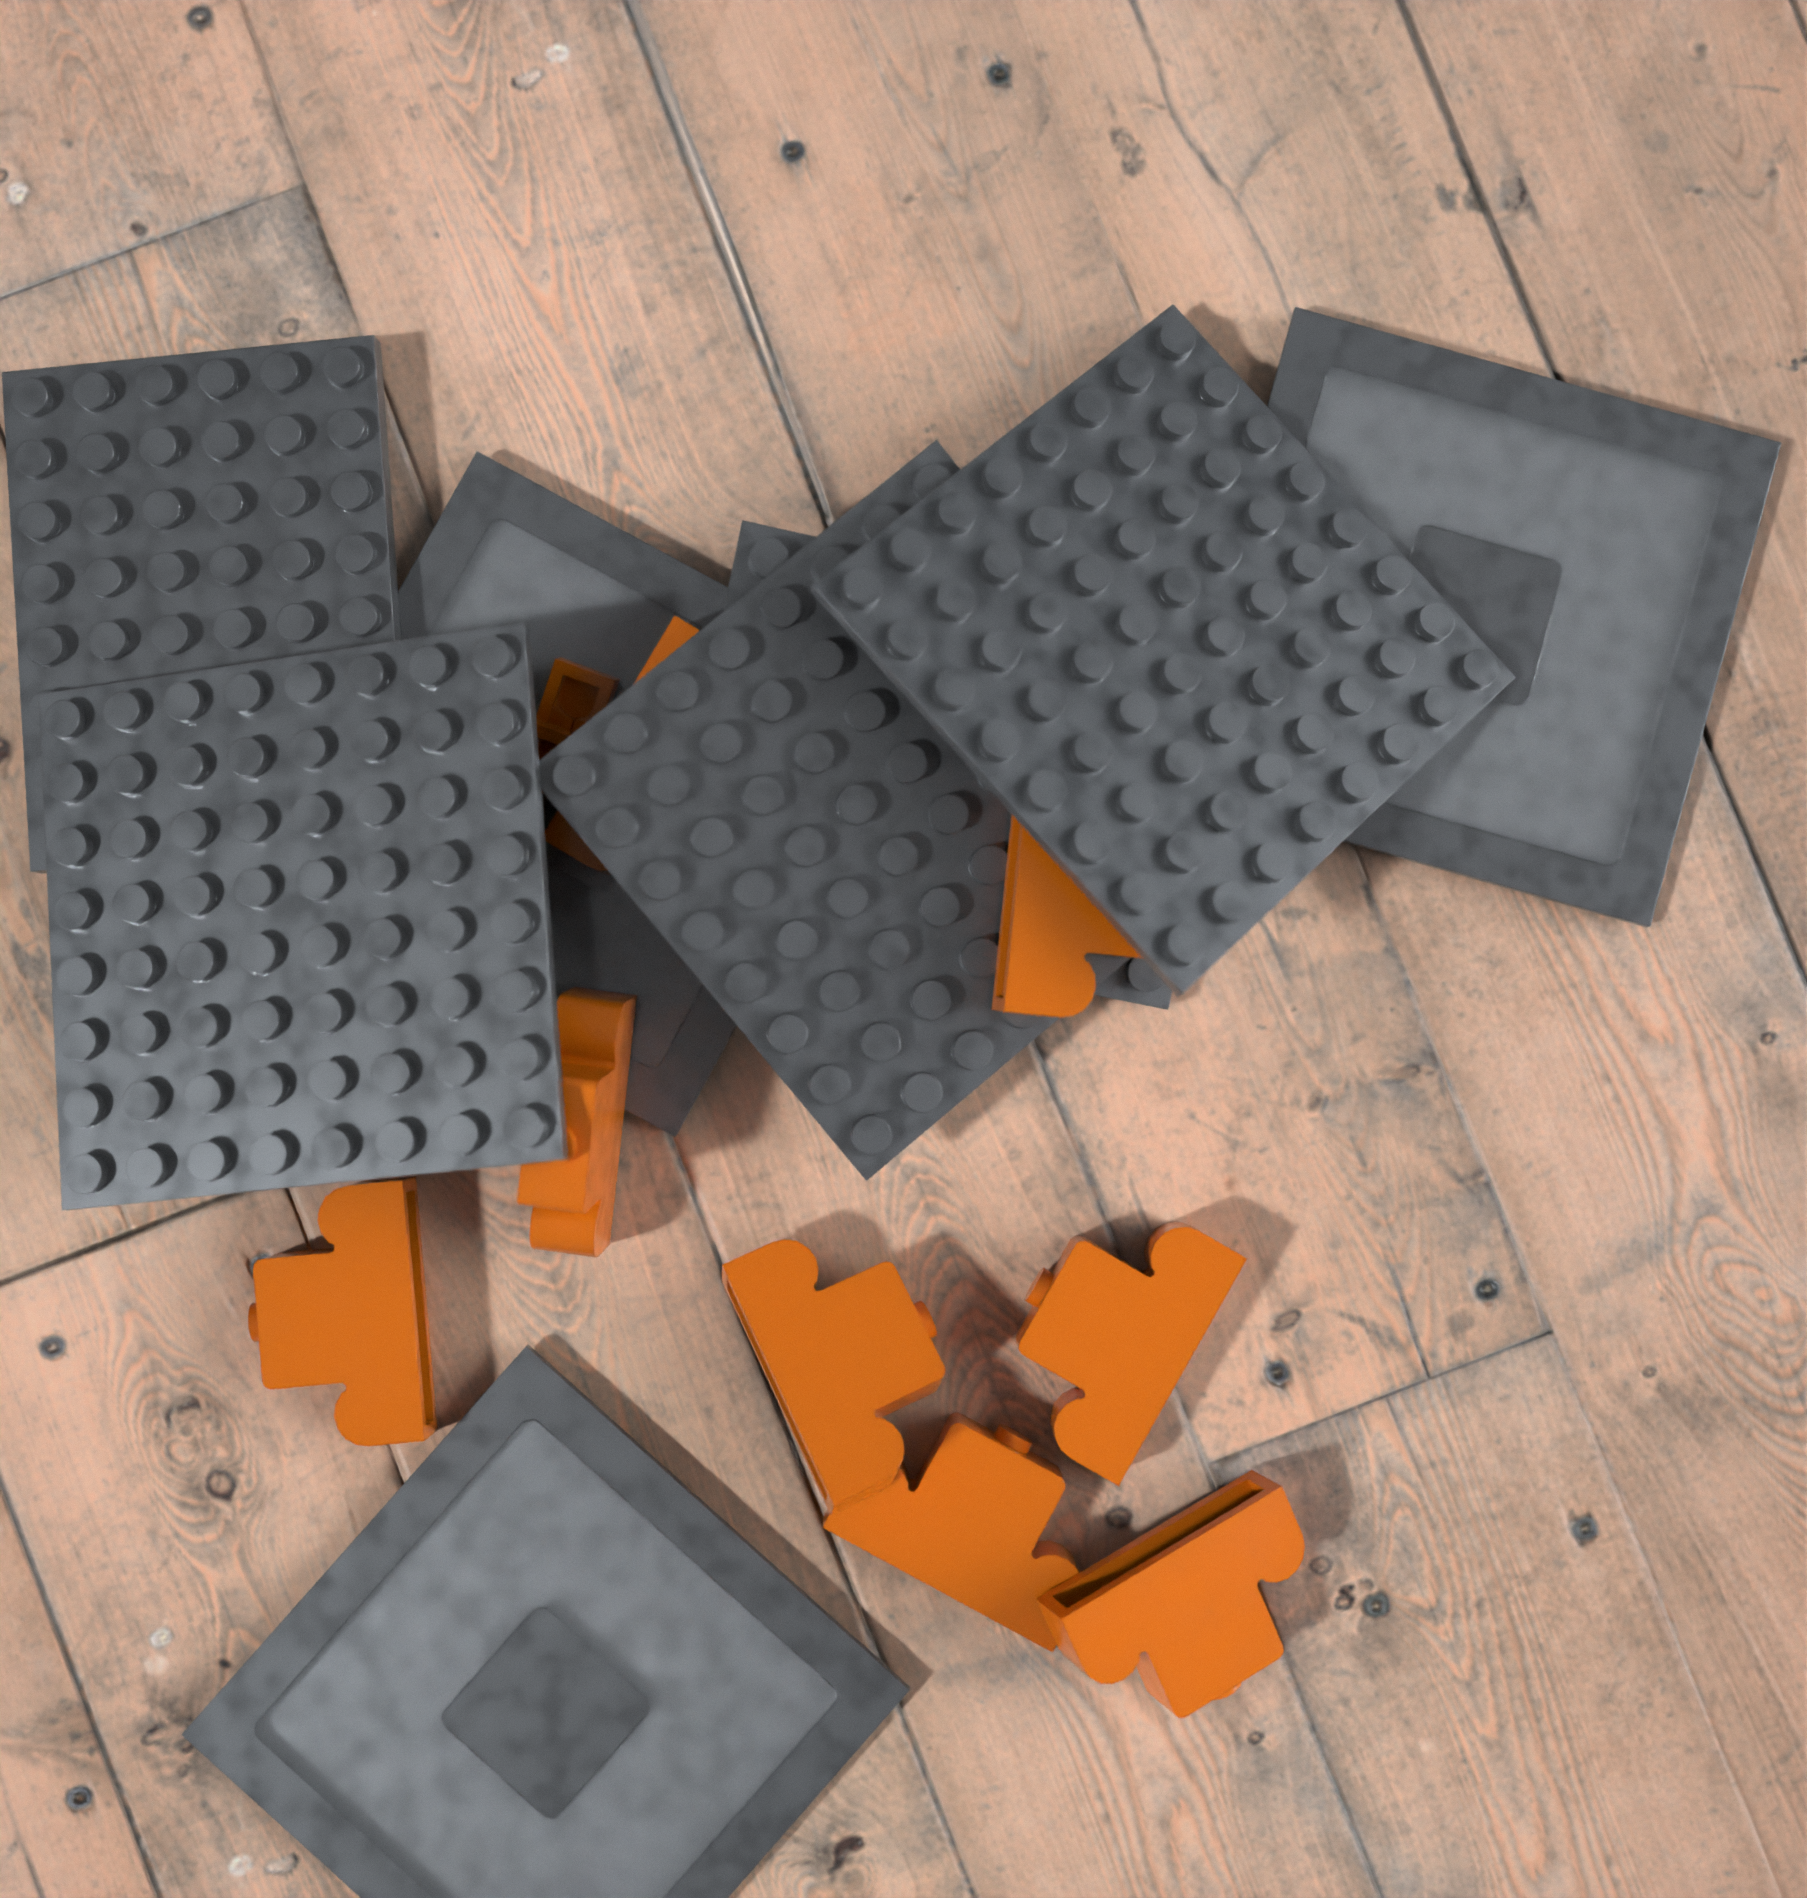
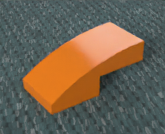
(570, 700)

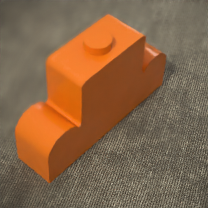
(1046, 935)
(577, 1195)
(354, 1314)
(1122, 1336)
(836, 1361)
(971, 1524)
(1184, 1598)

